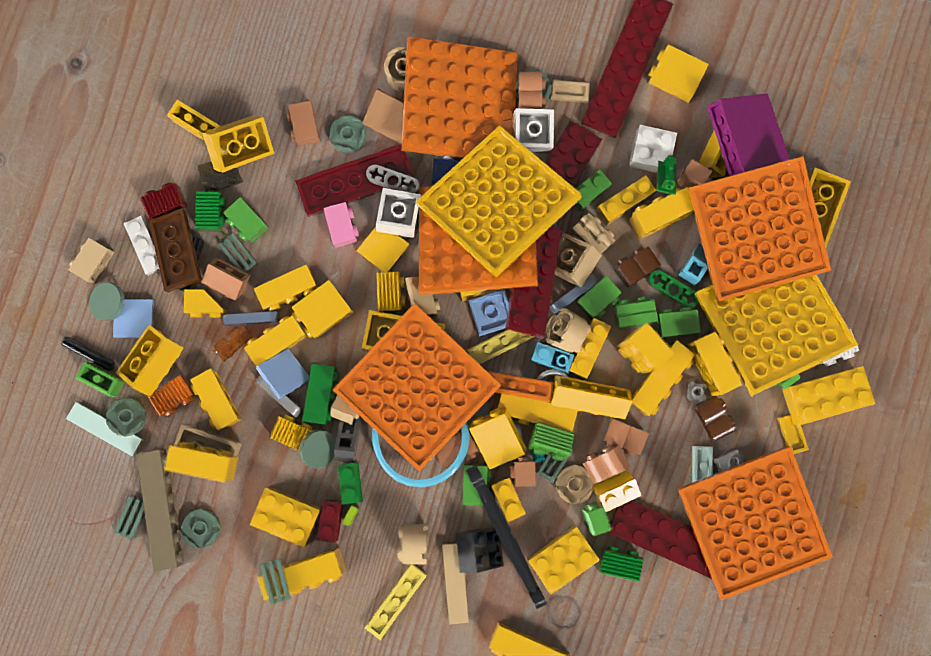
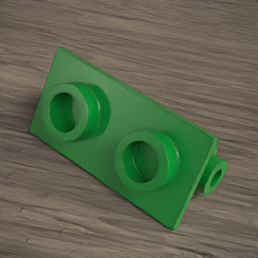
(667, 175)

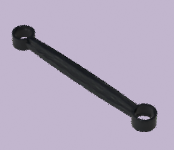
(506, 537)

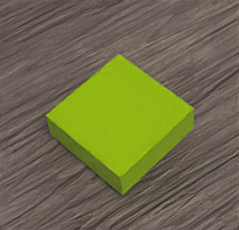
(350, 515)

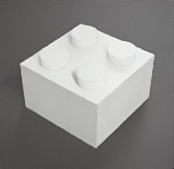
(534, 128)
(650, 147)
(397, 213)

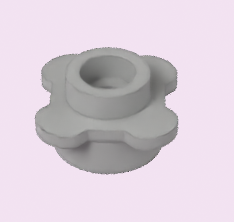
(701, 392)

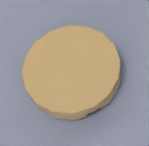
(574, 484)

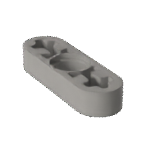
(408, 179)
(289, 404)

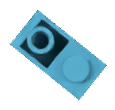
(695, 266)
(552, 357)

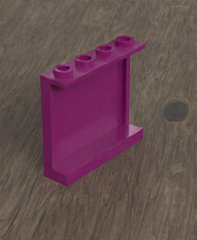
(747, 133)

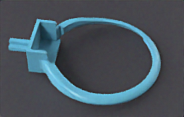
(425, 482)

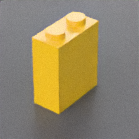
(677, 73)
(321, 310)
(497, 437)

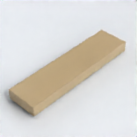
(455, 586)

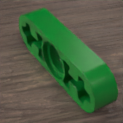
(663, 277)

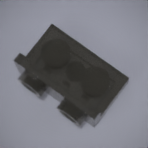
(215, 180)

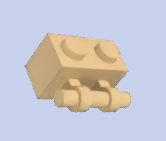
(593, 233)

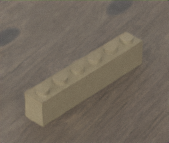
(159, 510)

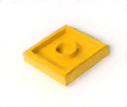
(383, 249)

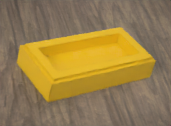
(792, 434)

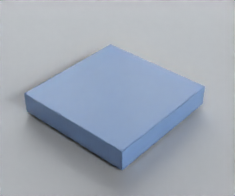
(490, 312)
(134, 318)
(283, 373)

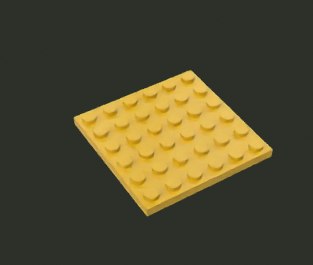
(498, 200)
(778, 330)

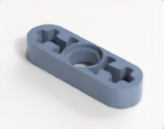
(573, 294)
(250, 318)

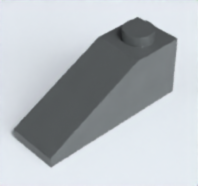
(347, 441)

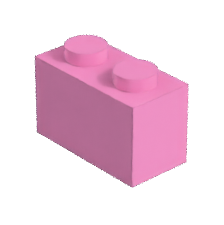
(341, 225)

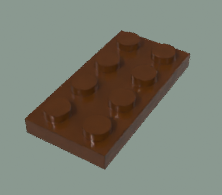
(175, 250)

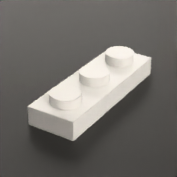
(143, 244)

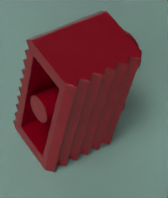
(163, 200)
(330, 520)

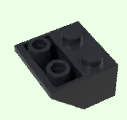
(479, 550)

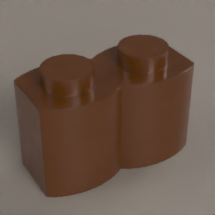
(638, 266)
(714, 418)

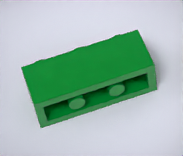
(320, 394)

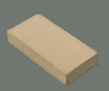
(570, 91)

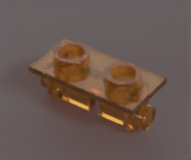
(226, 349)

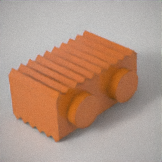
(171, 396)

